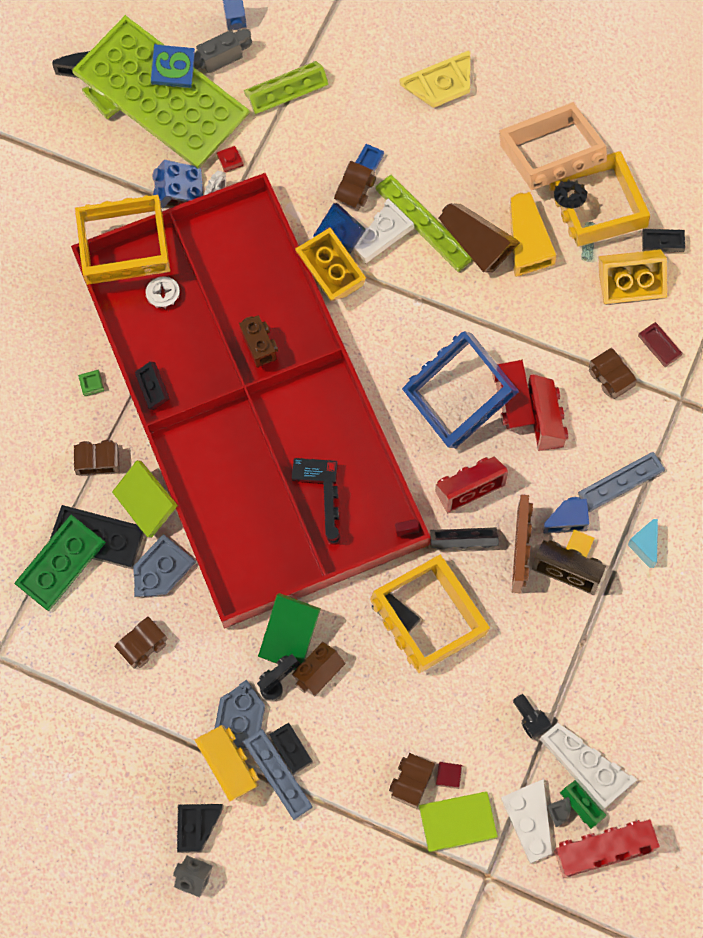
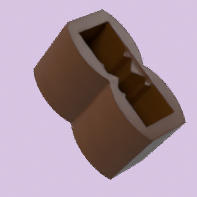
(355, 185)
(612, 373)
(96, 458)
(141, 642)
(412, 780)

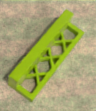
(286, 87)

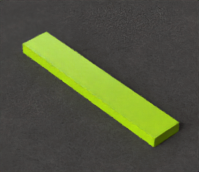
(424, 223)

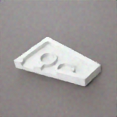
(384, 231)
(530, 819)

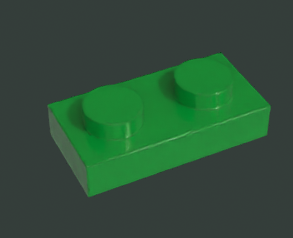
(583, 804)

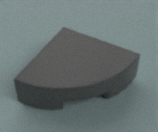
(560, 811)

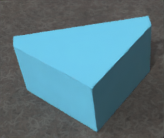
(645, 543)

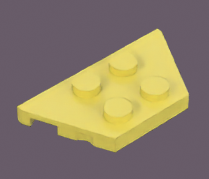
(440, 81)

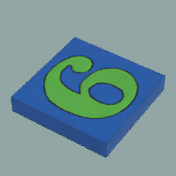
(172, 66)

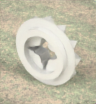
(216, 182)
(154, 289)

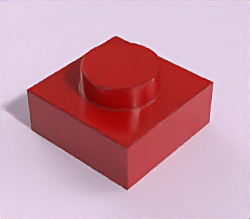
(229, 159)

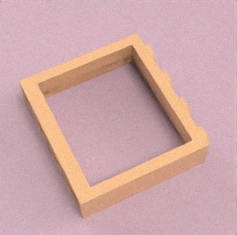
(545, 124)

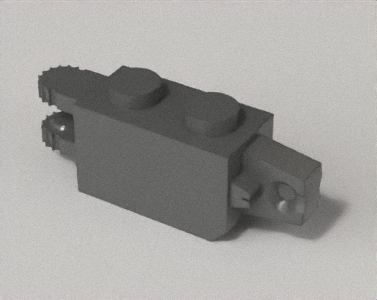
(222, 50)

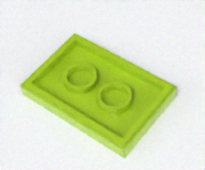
(144, 498)
(458, 821)

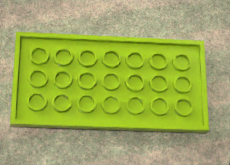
(183, 118)

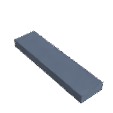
(621, 481)
(277, 774)

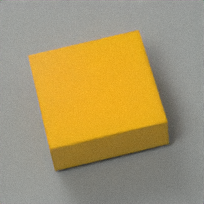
(580, 542)

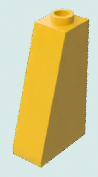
(528, 228)

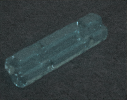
(587, 250)

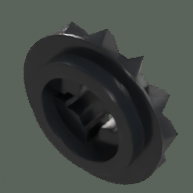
(575, 199)

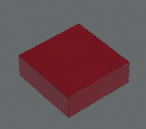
(407, 528)
(449, 775)

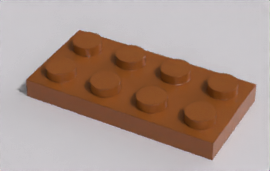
(522, 537)

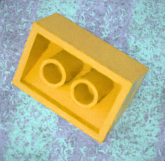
(331, 265)
(633, 276)
(227, 762)

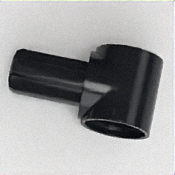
(534, 721)

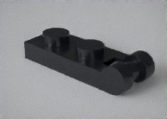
(331, 511)

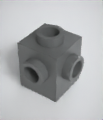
(192, 876)

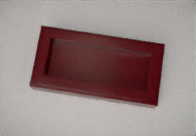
(660, 344)

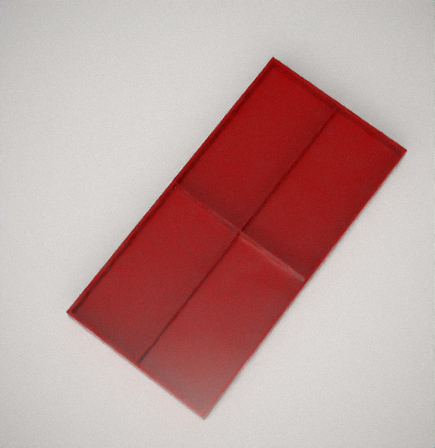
(237, 427)

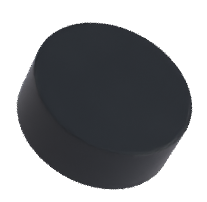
(274, 694)

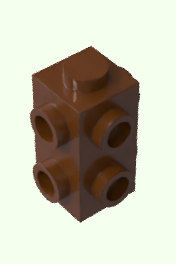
(257, 340)
(318, 669)

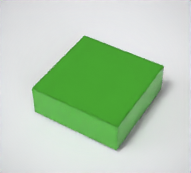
(91, 382)

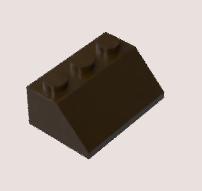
(568, 567)

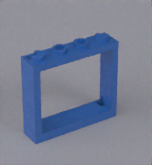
(477, 419)

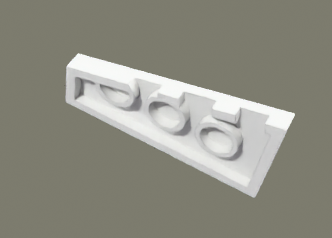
(593, 772)

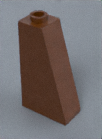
(478, 237)

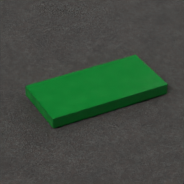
(59, 563)

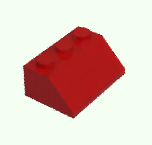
(547, 413)
(471, 483)

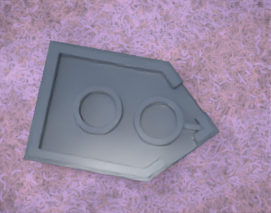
(160, 568)
(242, 712)

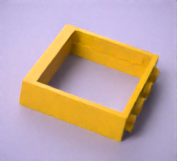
(612, 228)
(122, 269)
(458, 596)

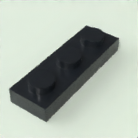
(464, 538)

